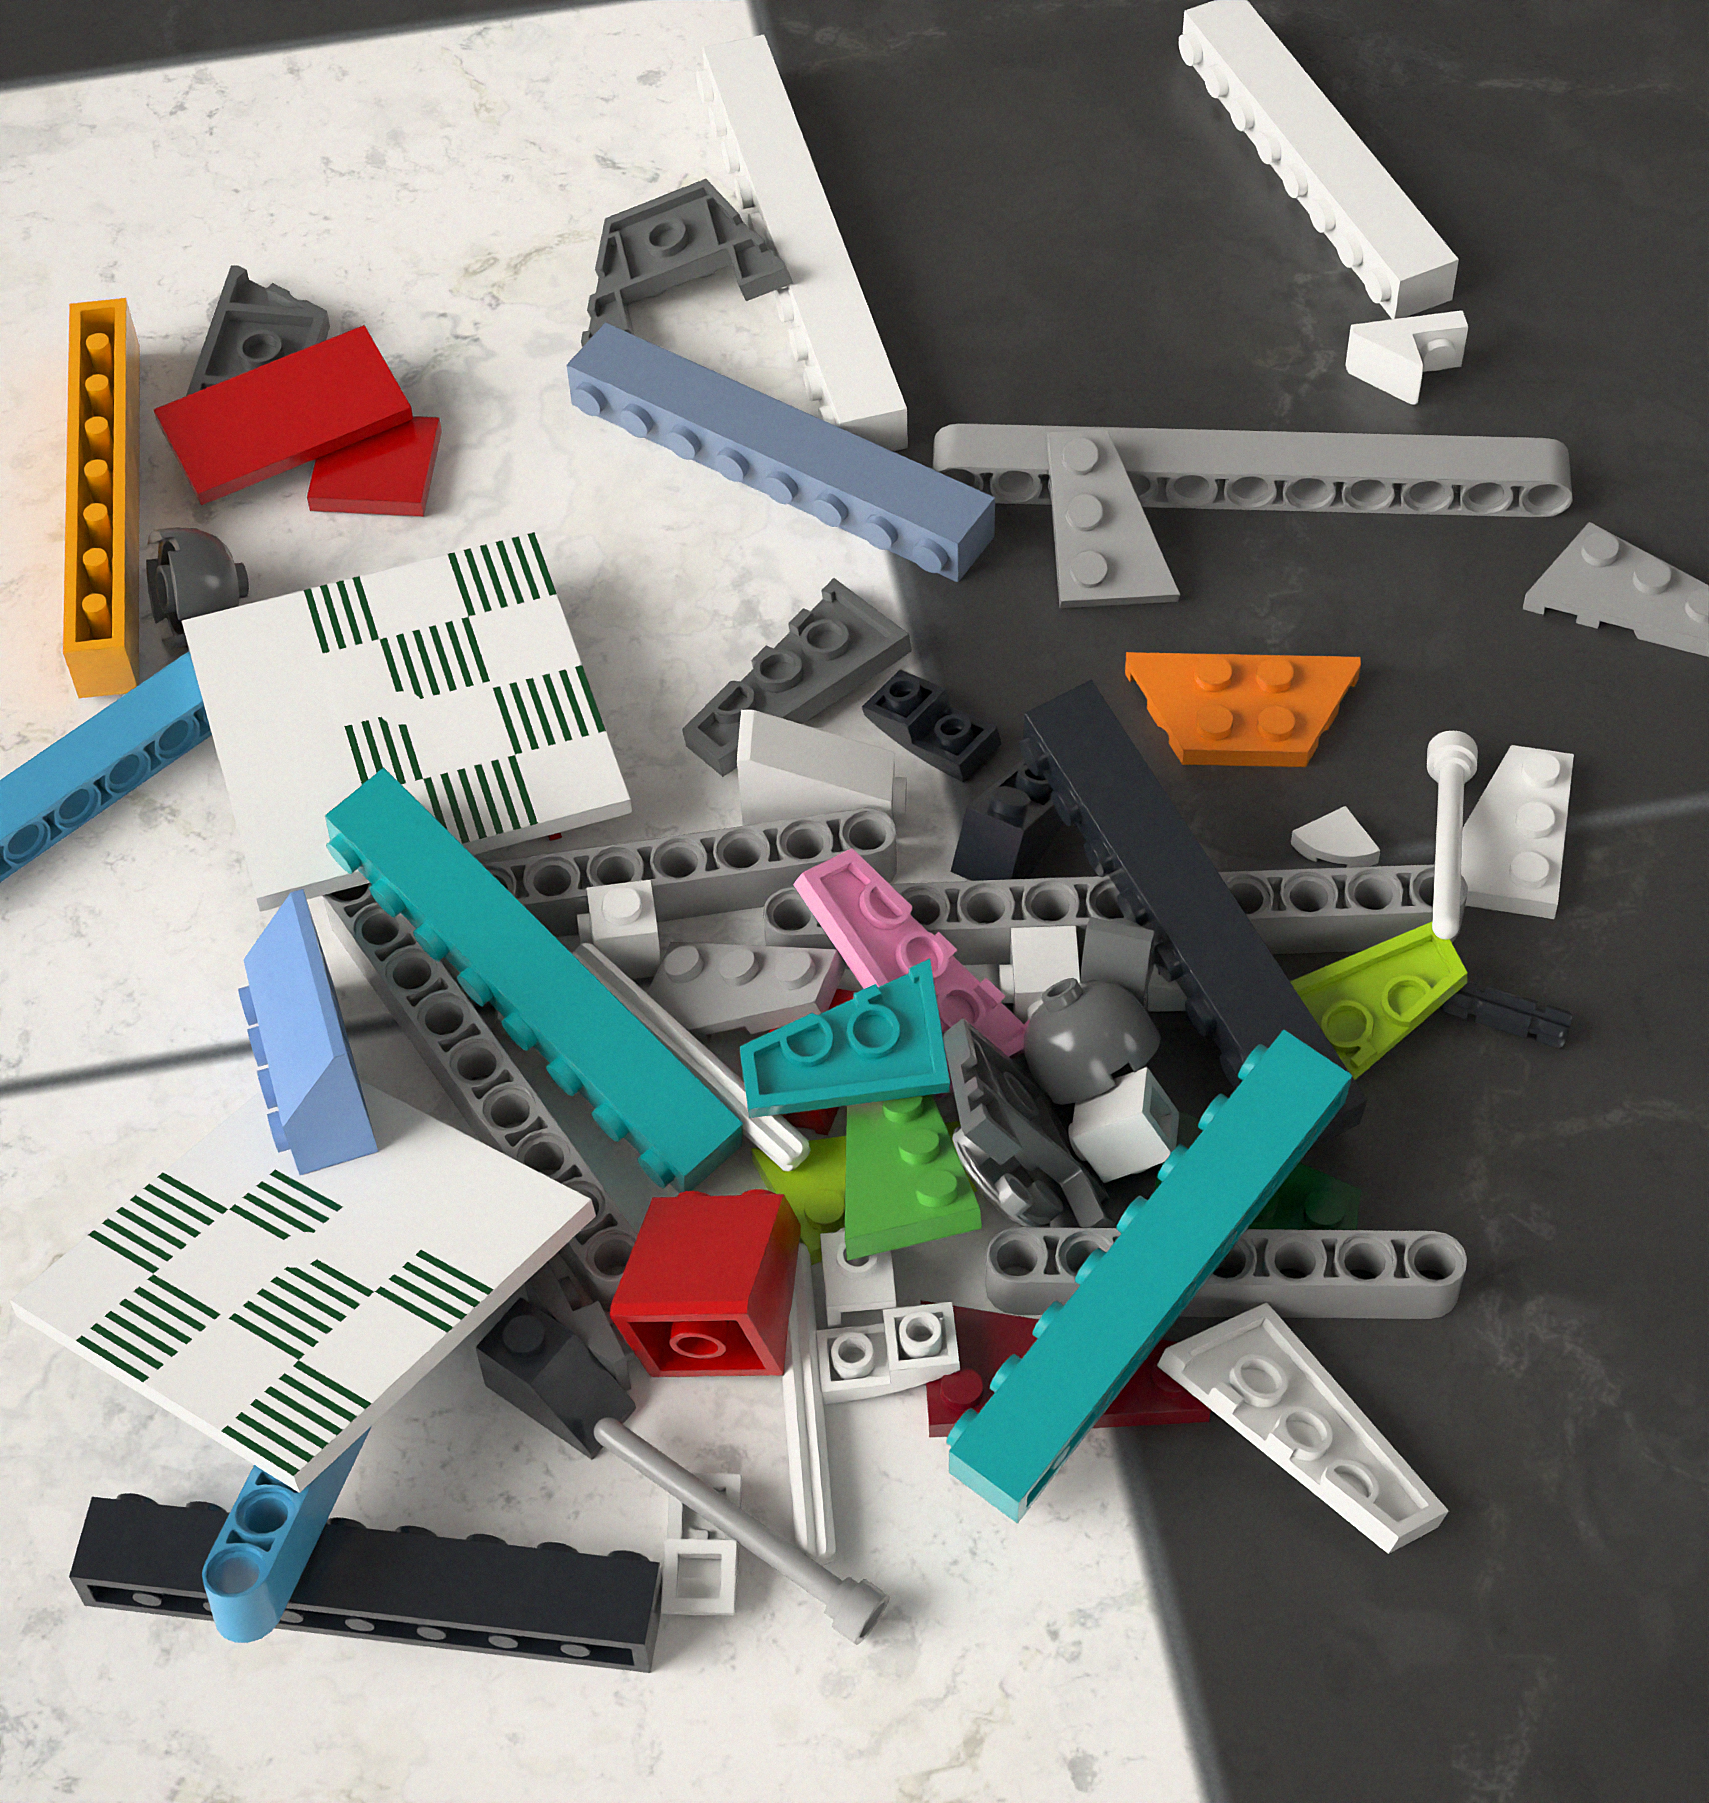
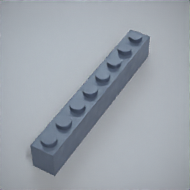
(782, 452)

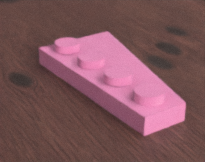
(882, 941)

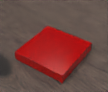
(379, 474)

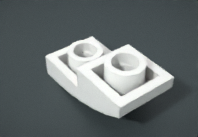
(890, 1356)

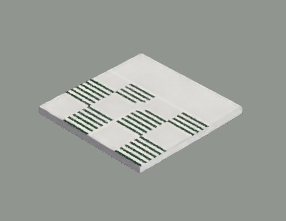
(429, 668)
(306, 1301)

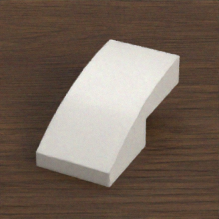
(699, 1557)

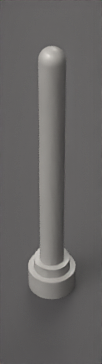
(850, 1604)

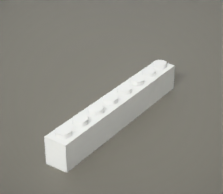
(1319, 158)

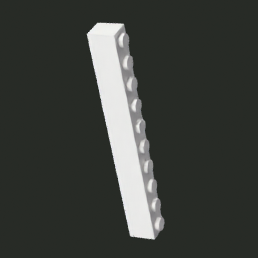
(793, 217)

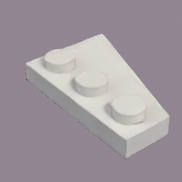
(1519, 834)

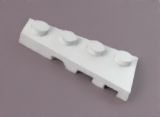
(1301, 1418)

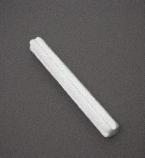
(769, 1133)
(806, 1424)

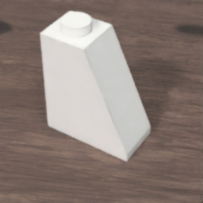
(806, 772)

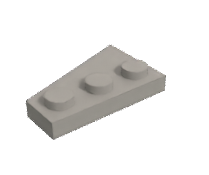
(1100, 528)
(1626, 587)
(744, 985)

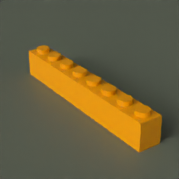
(102, 500)

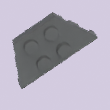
(255, 328)

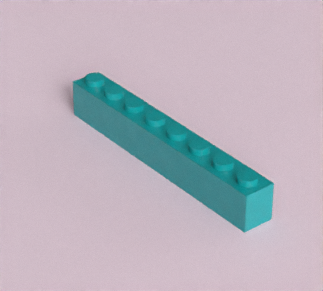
(533, 983)
(1147, 1276)

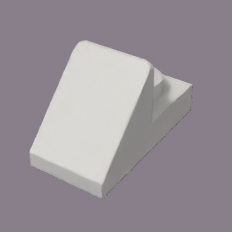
(1399, 351)

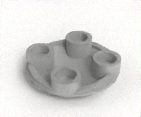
(1008, 1185)

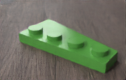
(903, 1178)

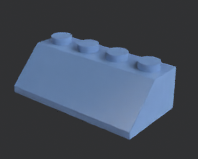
(304, 1044)

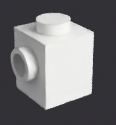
(623, 926)
(1036, 963)
(1125, 1127)
(855, 1288)

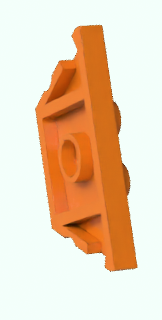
(1243, 705)

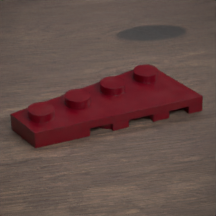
(990, 1338)

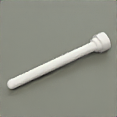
(1451, 764)

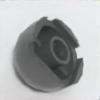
(191, 578)
(1084, 1037)

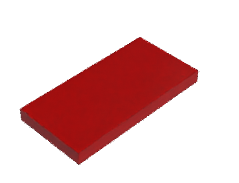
(283, 414)

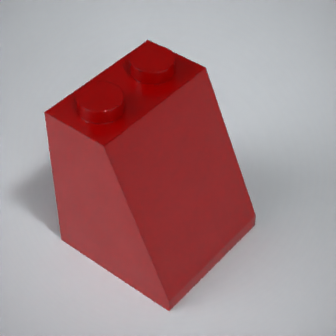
(710, 1285)

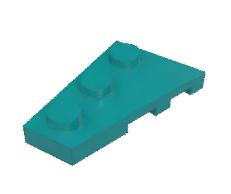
(857, 1053)

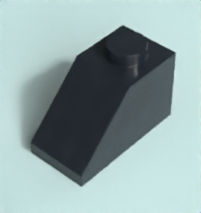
(551, 1376)

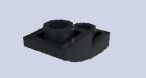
(926, 725)

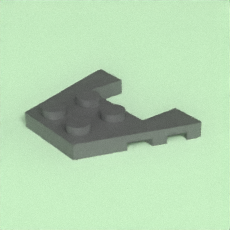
(671, 243)
(1010, 1117)

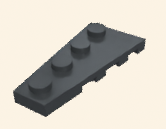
(810, 669)

